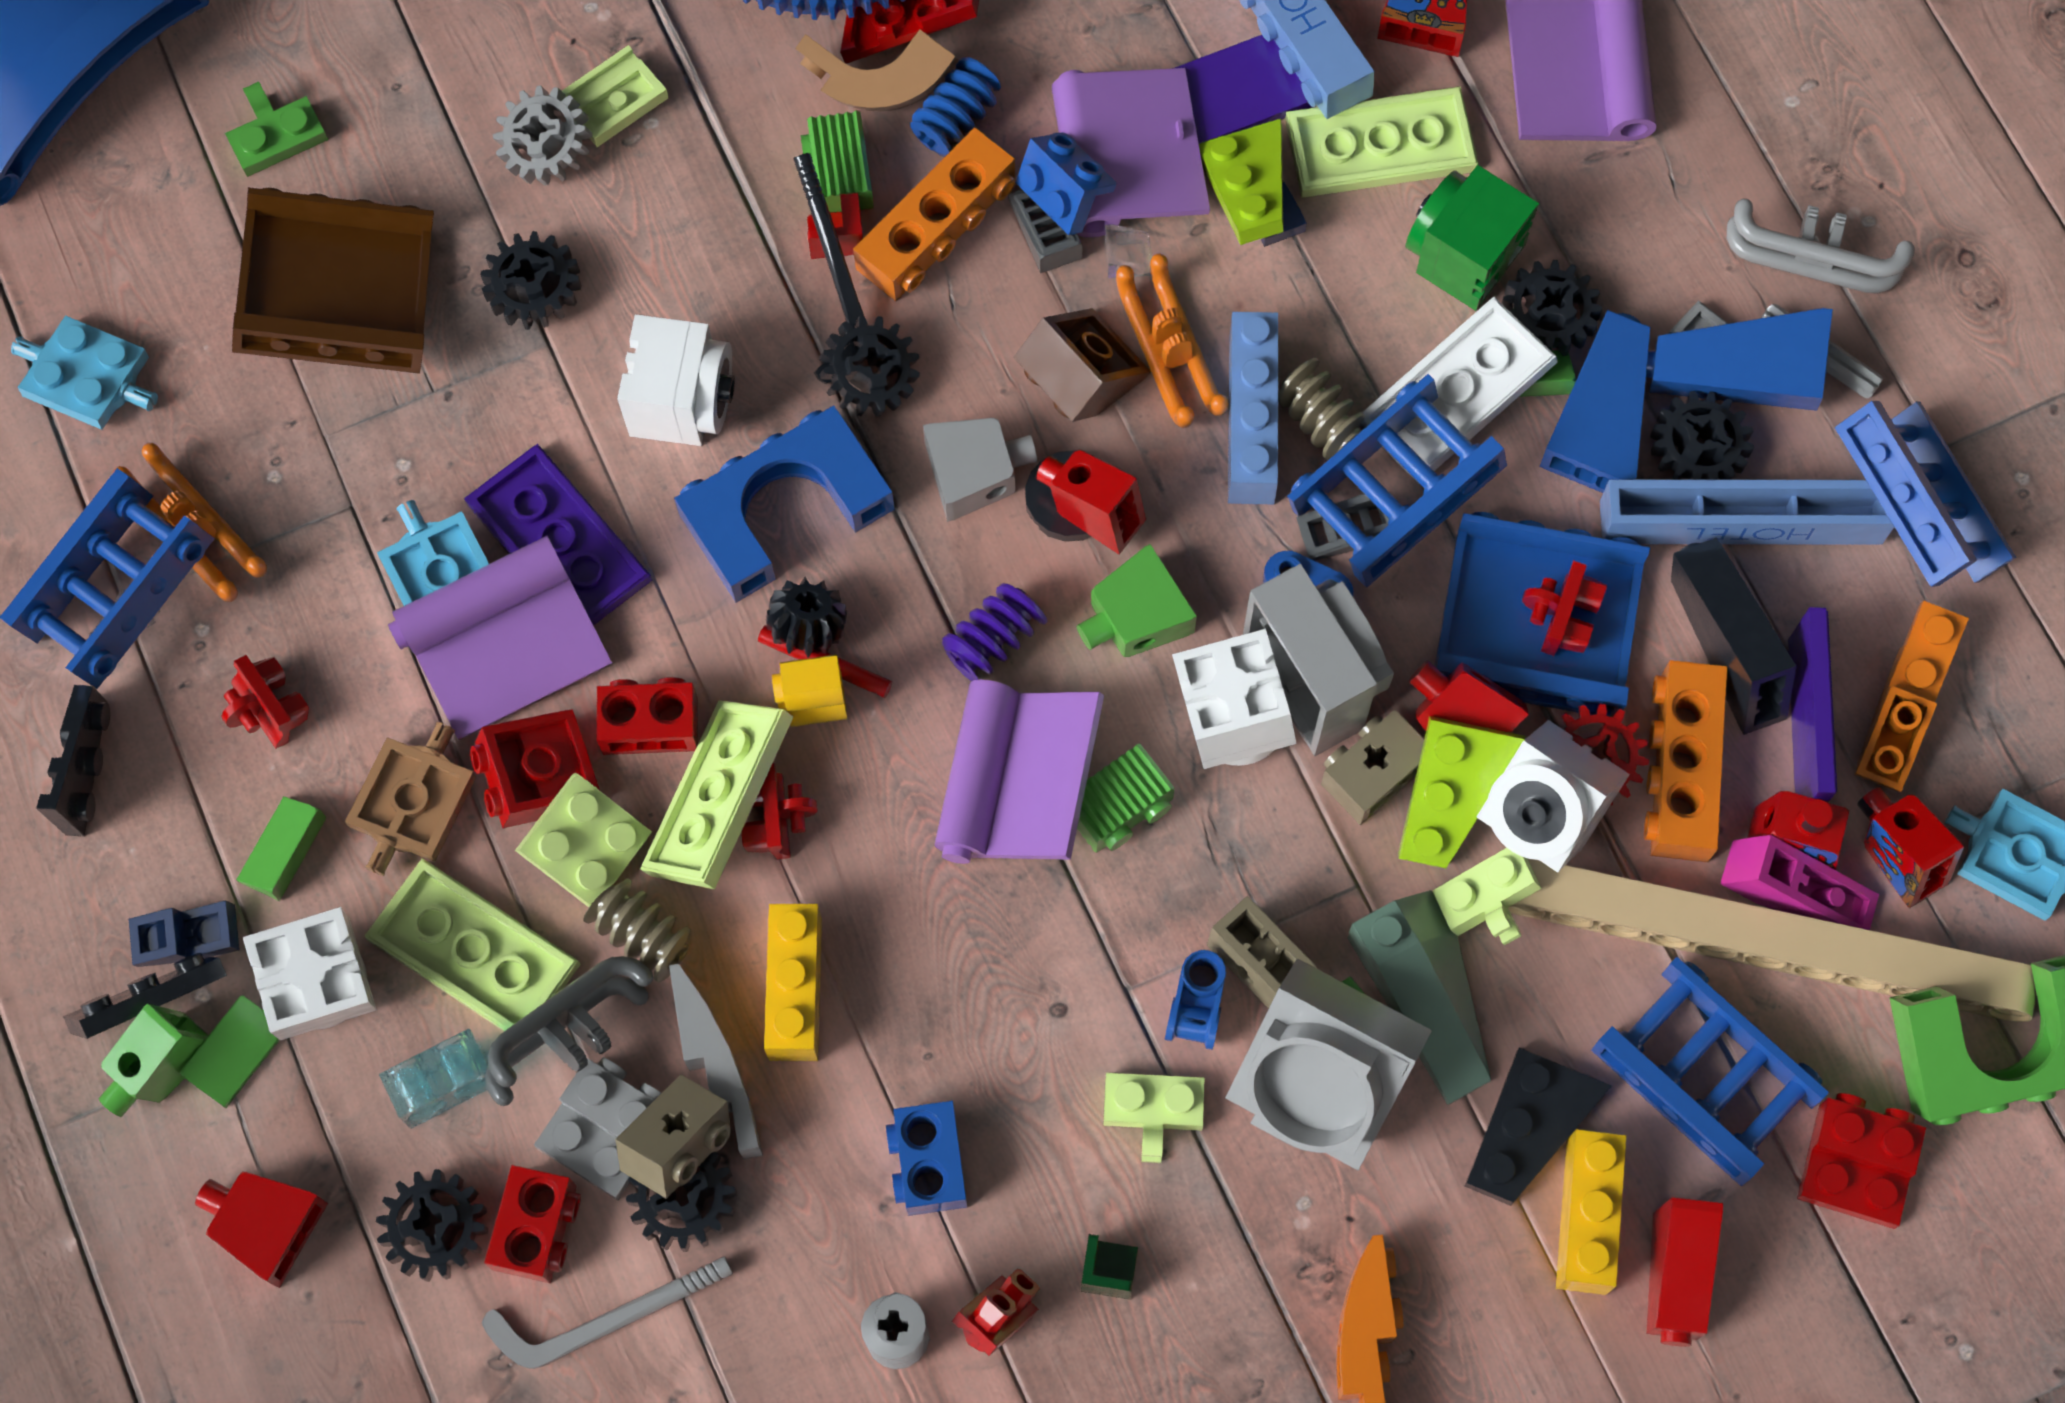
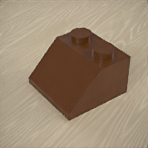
(1080, 363)

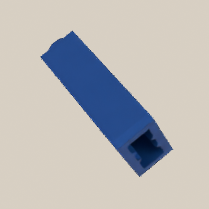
(1750, 361)
(1603, 415)

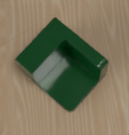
(1108, 1268)

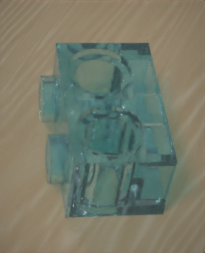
(437, 1078)

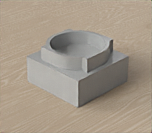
(1322, 654)
(1326, 1065)

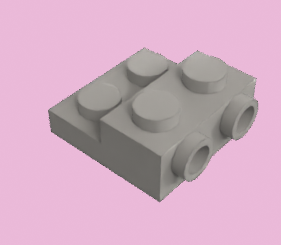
(591, 1117)

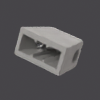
(974, 463)

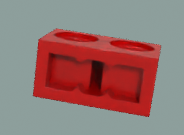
(646, 729)
(518, 1222)

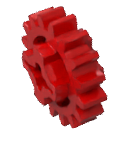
(1612, 728)

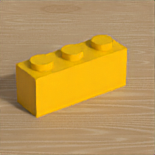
(793, 982)
(1591, 1212)

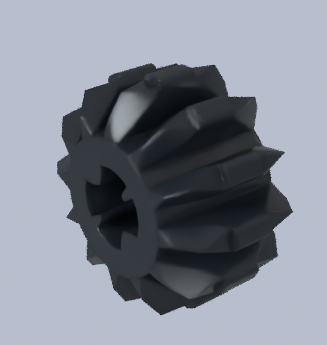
(806, 617)

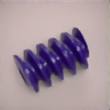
(992, 629)

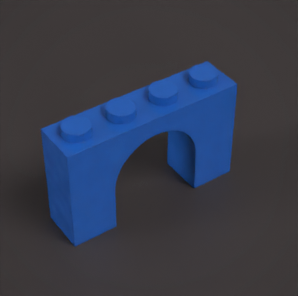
(815, 450)

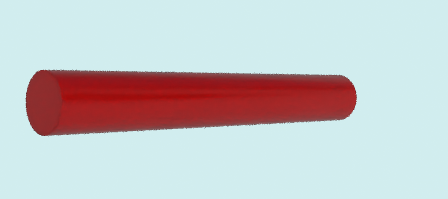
(849, 671)

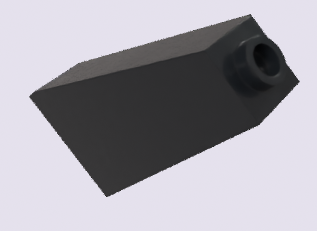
(1734, 634)

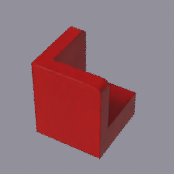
(847, 226)

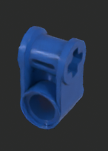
(1196, 1008)

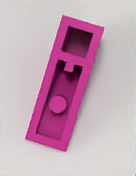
(1796, 883)

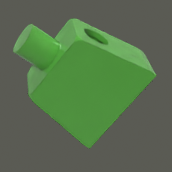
(1138, 607)
(149, 1057)

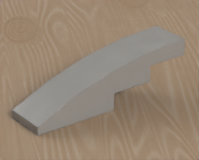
(706, 1048)

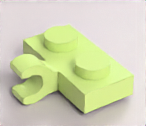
(1487, 893)
(1154, 1105)

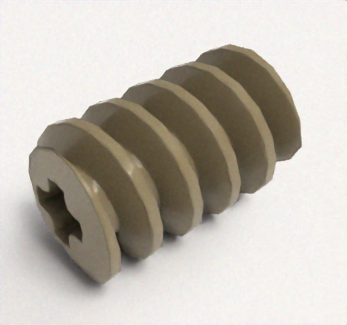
(1317, 408)
(638, 928)

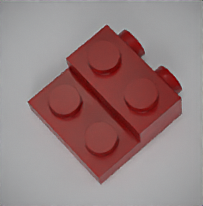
(529, 764)
(1861, 1160)

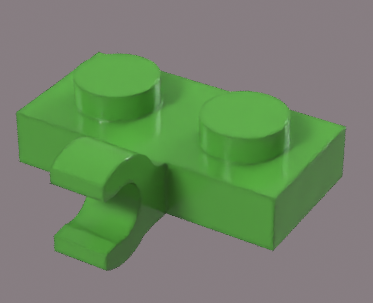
(274, 133)

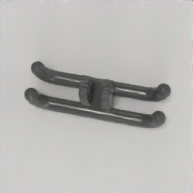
(563, 1010)

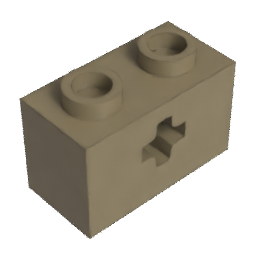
(1366, 790)
(1255, 949)
(673, 1136)

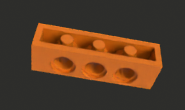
(971, 161)
(1704, 693)

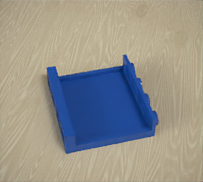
(1492, 627)

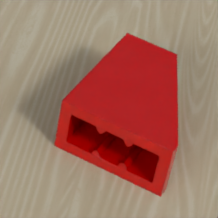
(1682, 1269)

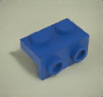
(1062, 180)

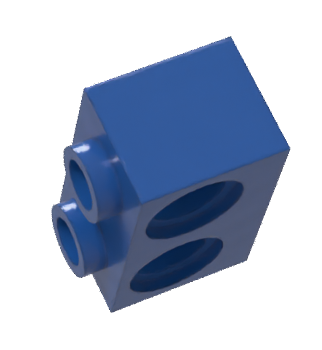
(938, 1157)

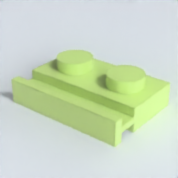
(616, 94)

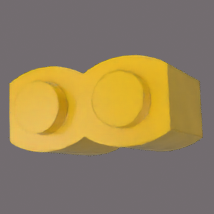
(810, 690)

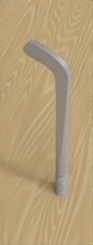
(553, 1349)

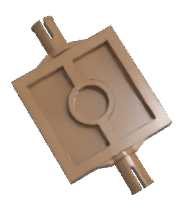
(410, 799)

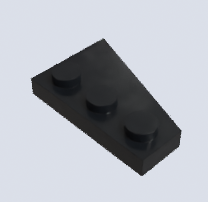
(73, 774)
(107, 1011)
(1530, 1123)

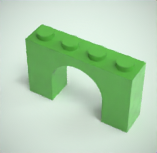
(1944, 1078)

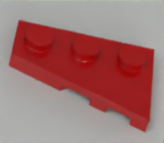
(896, 25)

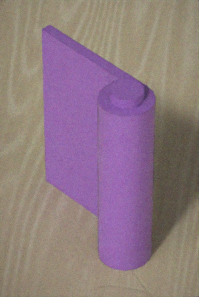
(1581, 70)
(1142, 137)
(501, 637)
(1018, 774)

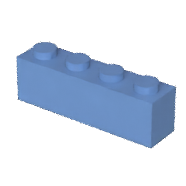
(1253, 408)

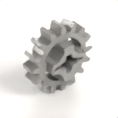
(548, 150)

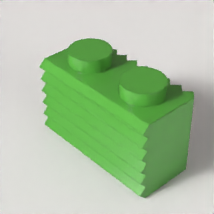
(839, 157)
(1122, 798)

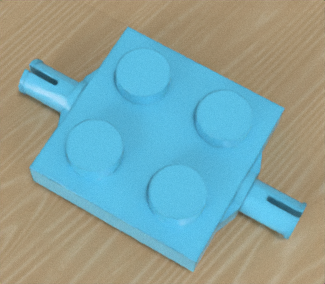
(84, 372)
(430, 554)
(2015, 853)

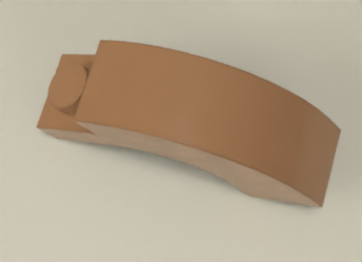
(882, 89)

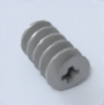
(880, 1319)

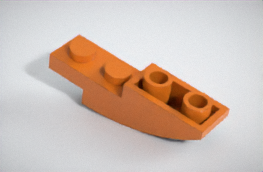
(1910, 696)
(1368, 1320)

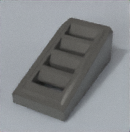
(1047, 256)
(1358, 504)

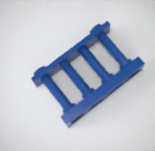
(1925, 493)
(1406, 523)
(77, 557)
(1700, 1118)

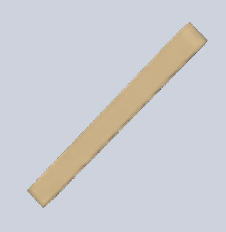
(1777, 940)

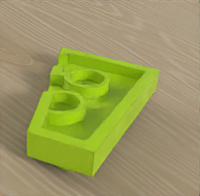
(1248, 179)
(1452, 786)

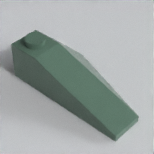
(1424, 977)

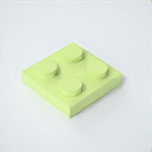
(583, 840)

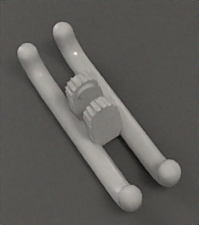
(1813, 259)

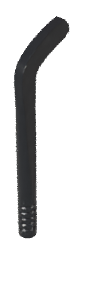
(831, 248)

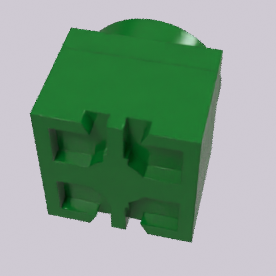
(1470, 233)

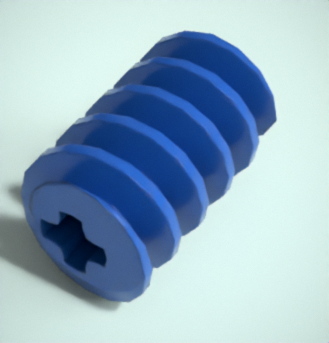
(953, 104)

